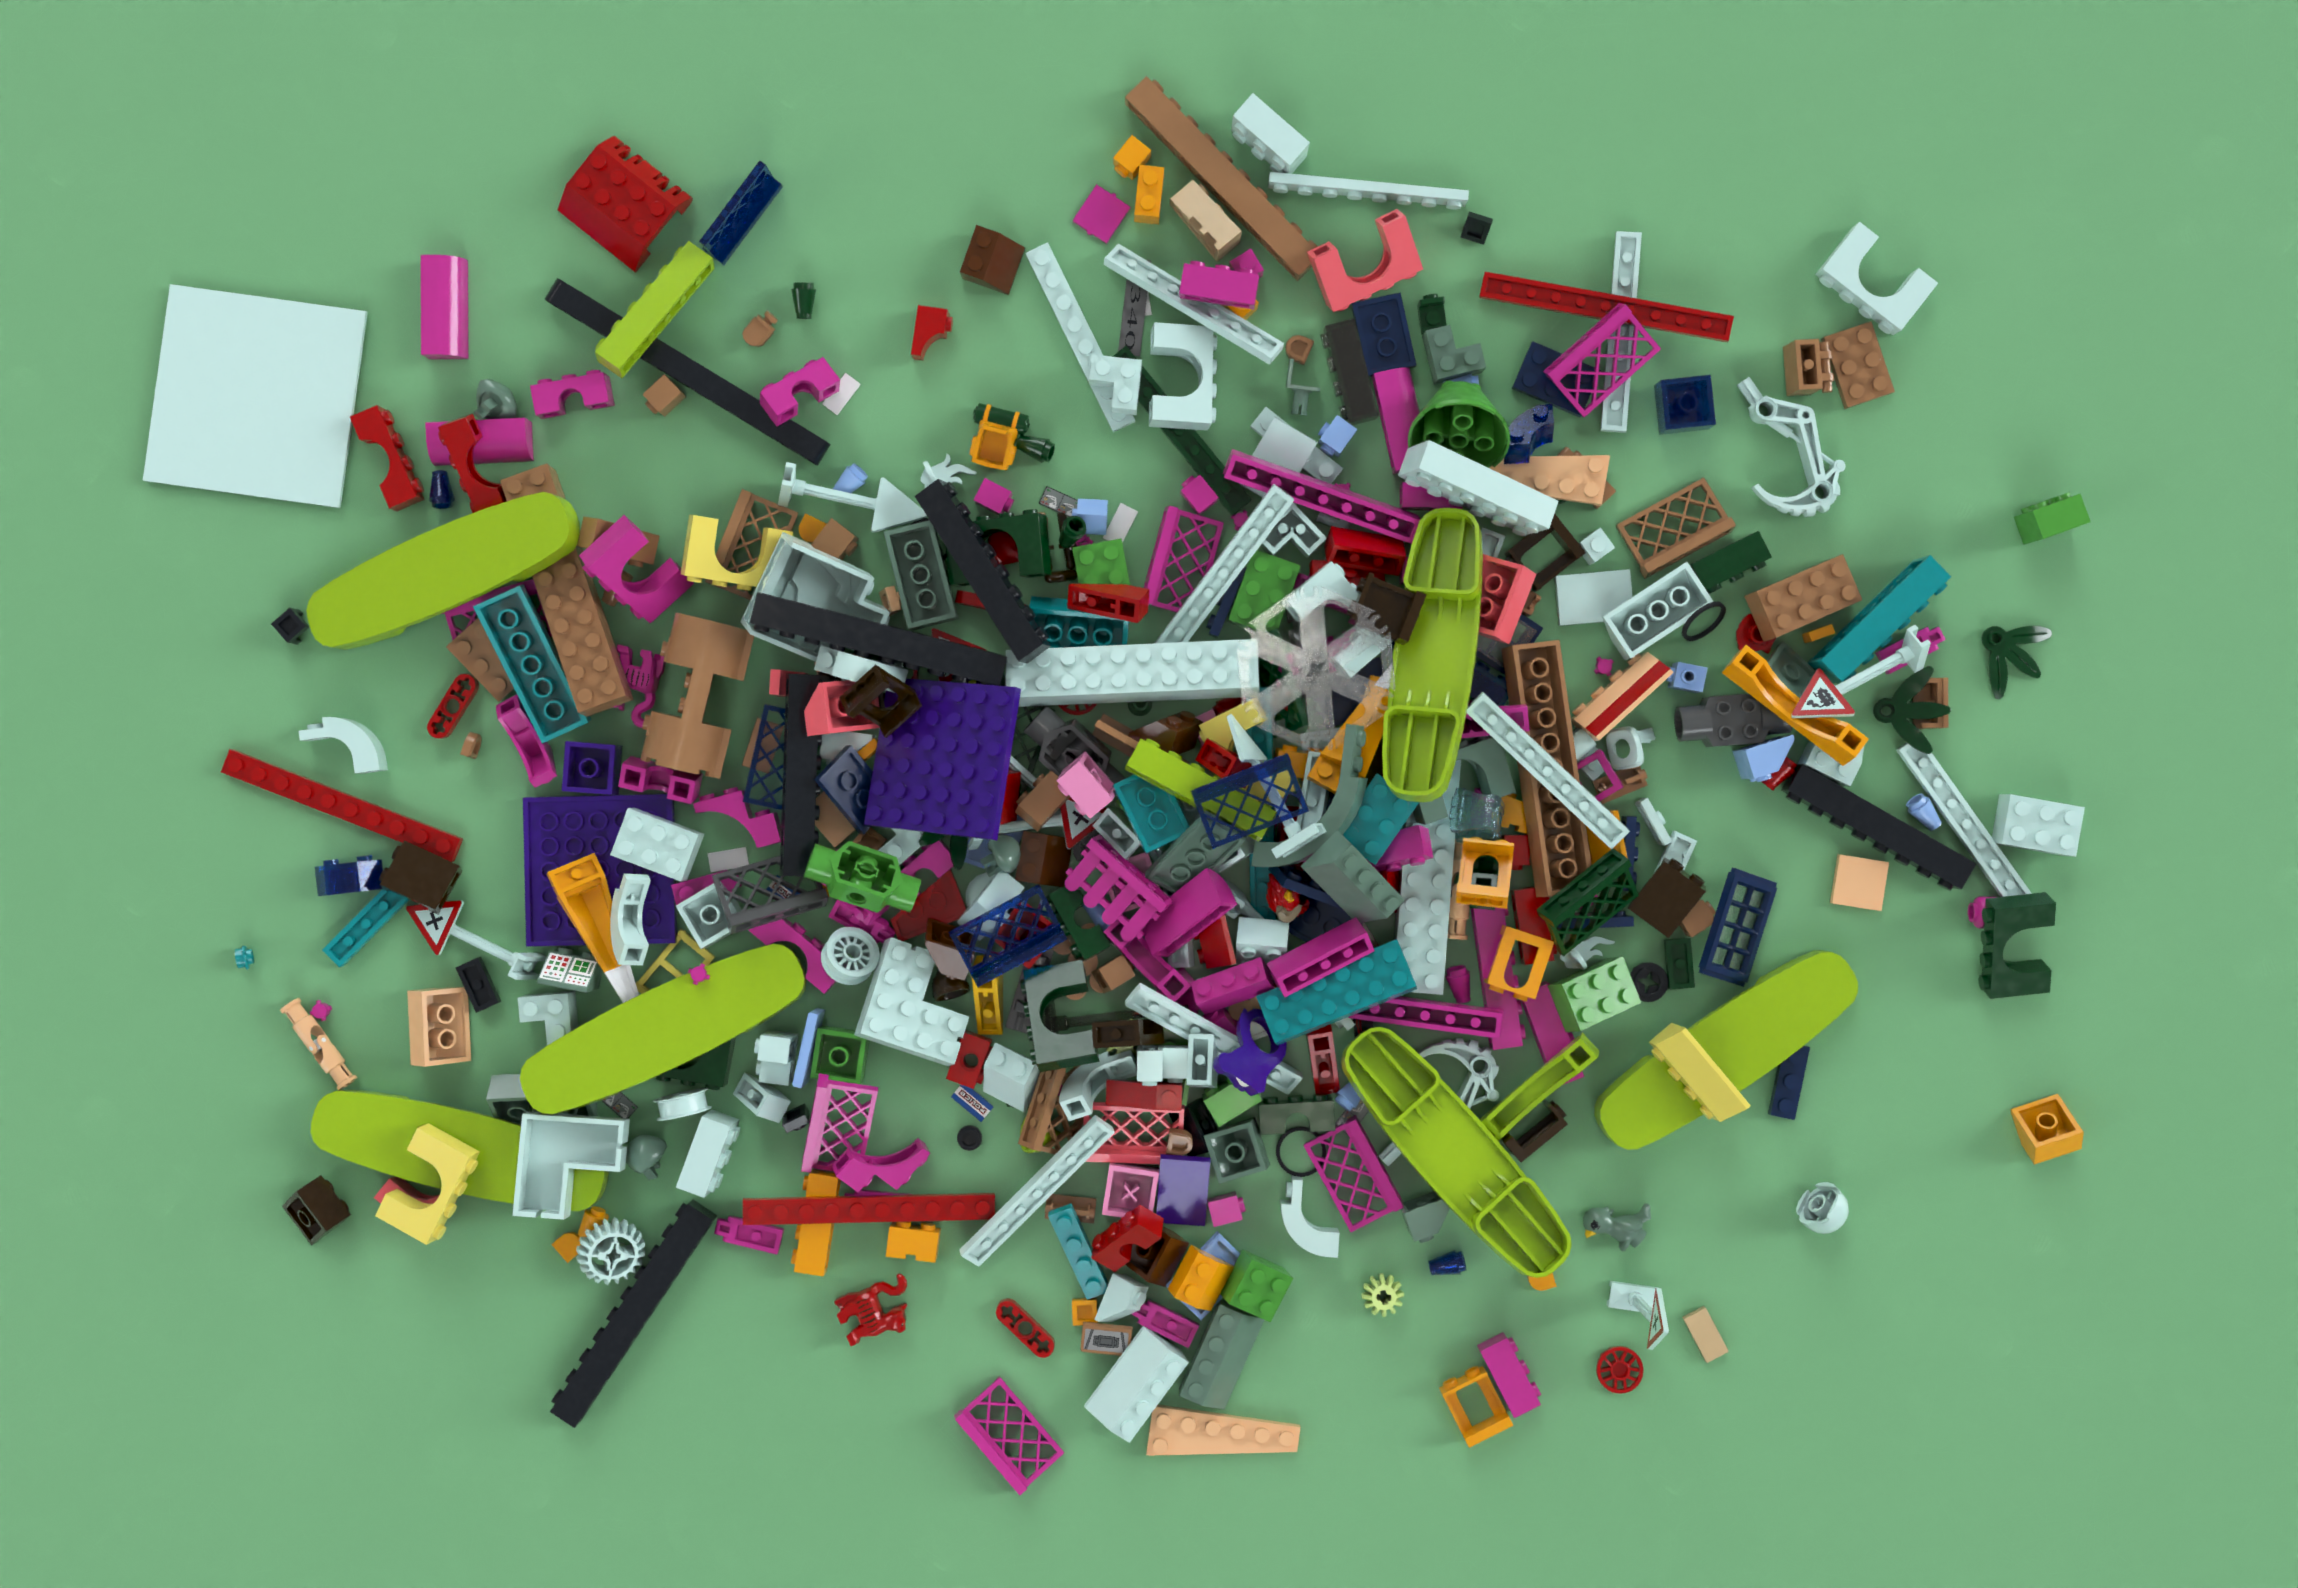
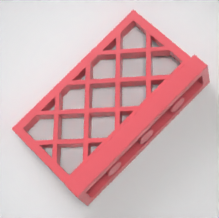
(1132, 1149)

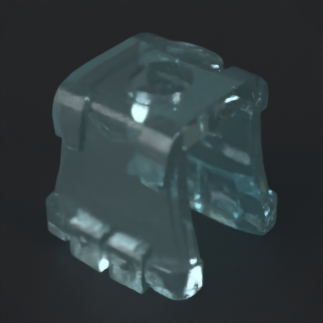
(1476, 815)

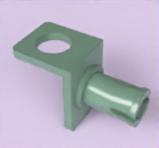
(1301, 393)

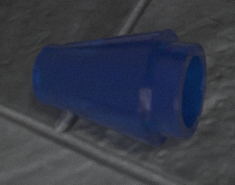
(441, 492)
(1448, 1264)

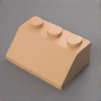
(439, 1026)

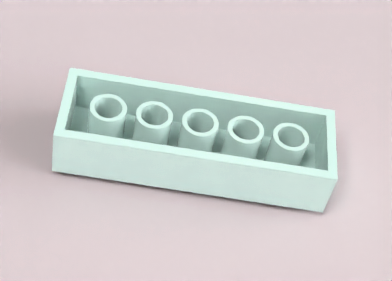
(1477, 488)

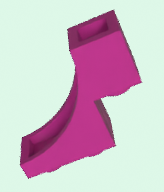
(536, 756)
(764, 827)
(894, 1169)

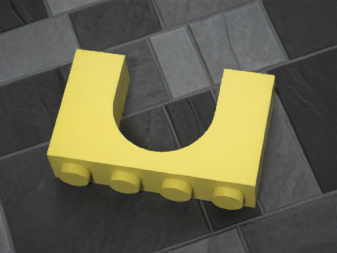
(701, 562)
(1219, 731)
(454, 1164)

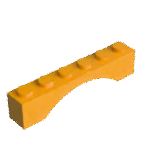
(1829, 734)

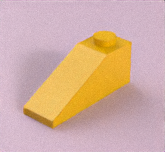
(988, 1004)

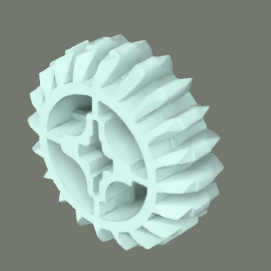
(601, 1243)

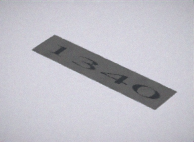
(1133, 317)

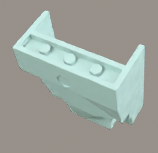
(816, 579)

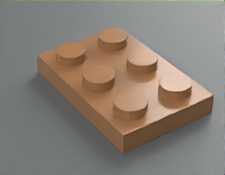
(1858, 365)
(480, 659)

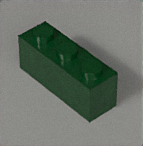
(1731, 562)

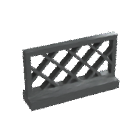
(771, 911)

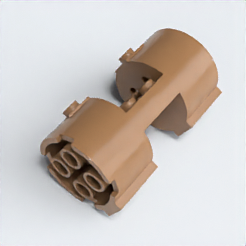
(687, 741)

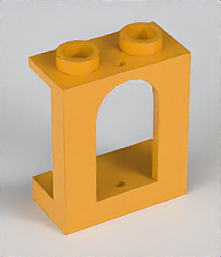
(1479, 894)
(1501, 958)
(1486, 1428)

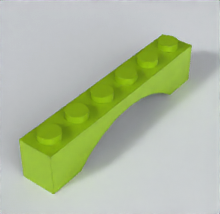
(1541, 1084)

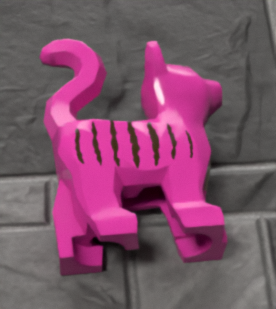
(642, 679)

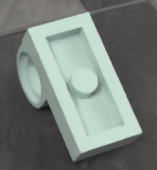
(1585, 747)

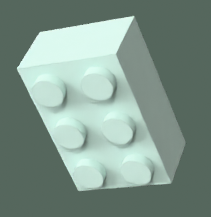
(1269, 136)
(2038, 825)
(657, 844)
(708, 1153)

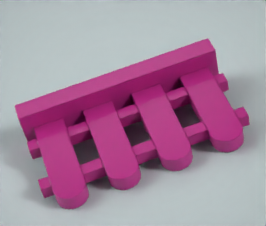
(1136, 884)

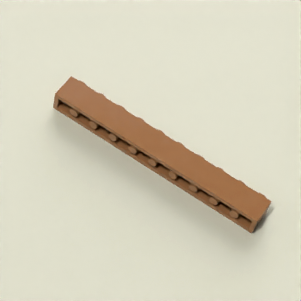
(1220, 176)

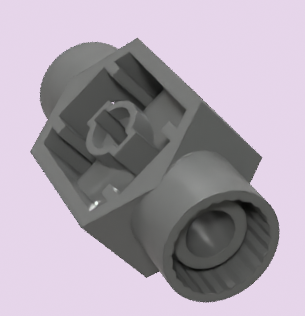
(1727, 721)
(1065, 741)

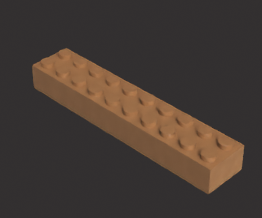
(575, 614)
(1554, 833)

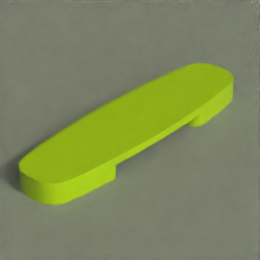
(443, 570)
(1439, 659)
(662, 1029)
(1742, 1038)
(378, 1128)
(1455, 1153)

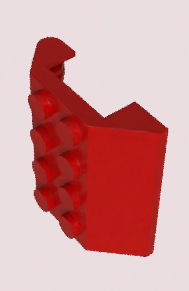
(621, 201)

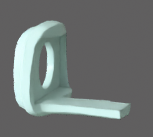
(1635, 739)

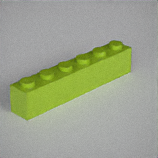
(654, 309)
(1178, 778)

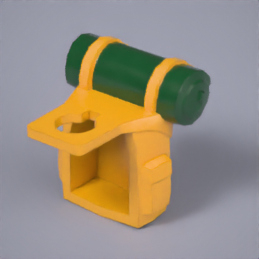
(996, 436)

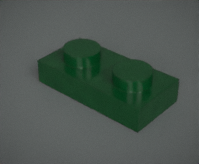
(1679, 963)

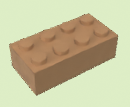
(1803, 598)

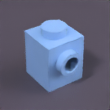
(1335, 436)
(1094, 514)
(1687, 677)

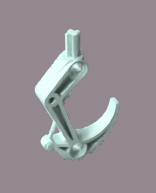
(1803, 423)
(1467, 1053)

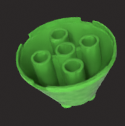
(1463, 422)

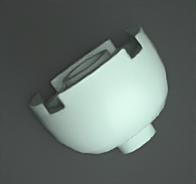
(1823, 1208)

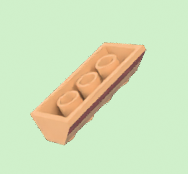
(1621, 695)

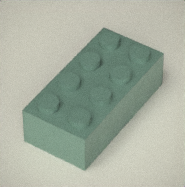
(921, 575)

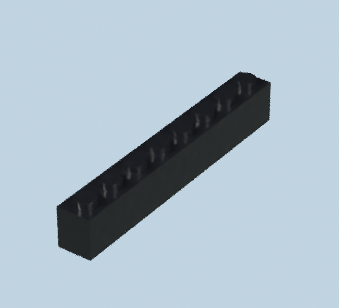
(983, 571)
(799, 772)
(1878, 827)

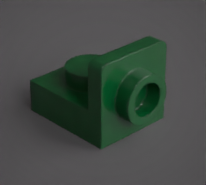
(1431, 312)

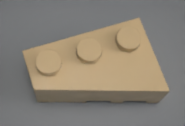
(1206, 220)

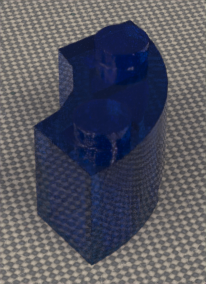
(1529, 432)
(348, 877)

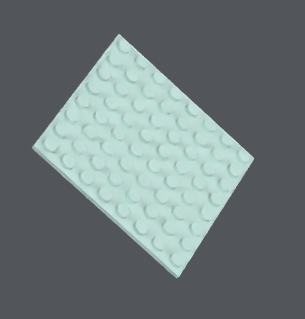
(255, 396)

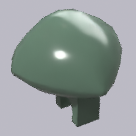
(494, 401)
(1004, 855)
(644, 1154)

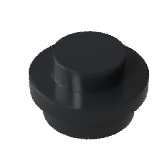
(969, 1137)

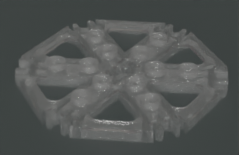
(1293, 658)

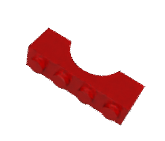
(460, 439)
(400, 485)

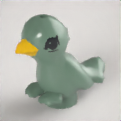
(1623, 1228)

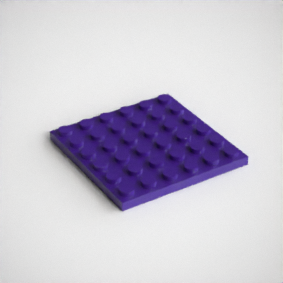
(946, 761)
(574, 827)

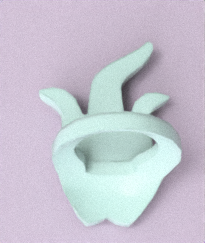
(943, 472)
(1581, 953)

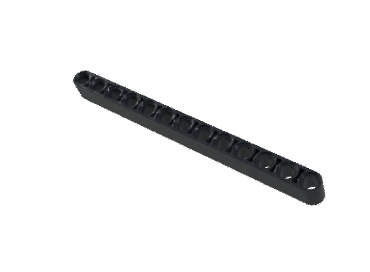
(692, 375)

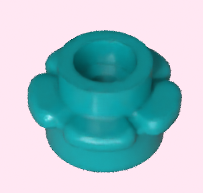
(244, 957)

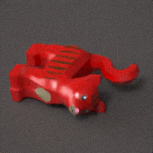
(869, 1312)

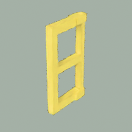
(681, 935)

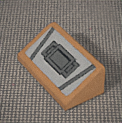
(1105, 1338)

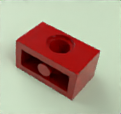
(962, 1072)

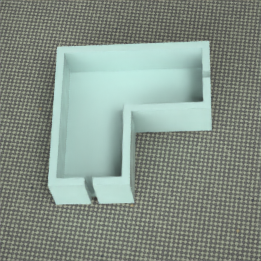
(896, 1009)
(551, 1151)

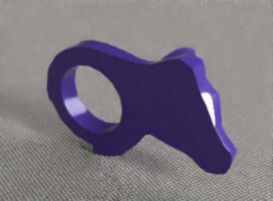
(1248, 1065)

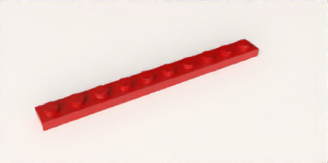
(1597, 304)
(341, 804)
(868, 1208)

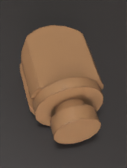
(759, 329)

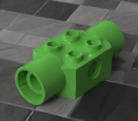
(862, 877)

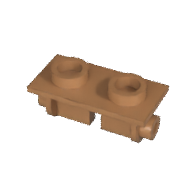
(1631, 779)
(1083, 1206)

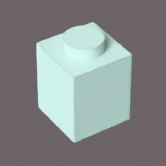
(1596, 546)

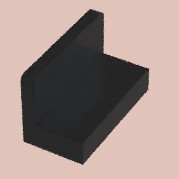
(1198, 1123)

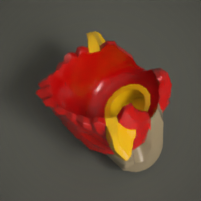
(1284, 901)

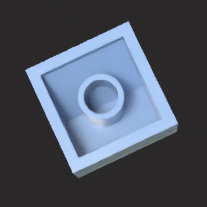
(1762, 759)

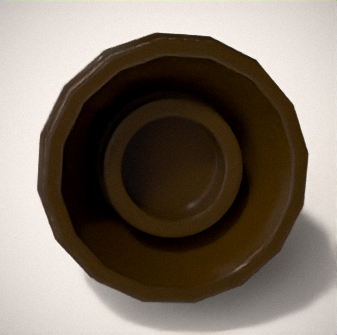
(947, 989)

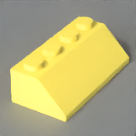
(1698, 1073)

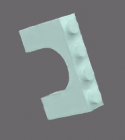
(1842, 275)
(1196, 346)
(1332, 577)

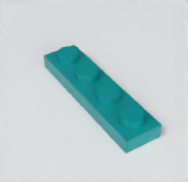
(364, 926)
(1078, 1250)

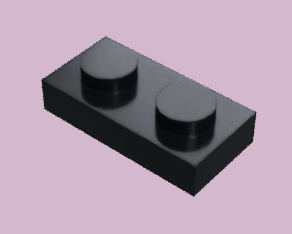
(478, 984)

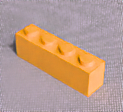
(815, 1239)

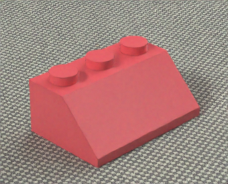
(1503, 597)
(827, 715)

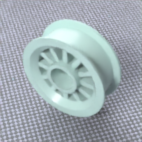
(841, 966)
(682, 1104)

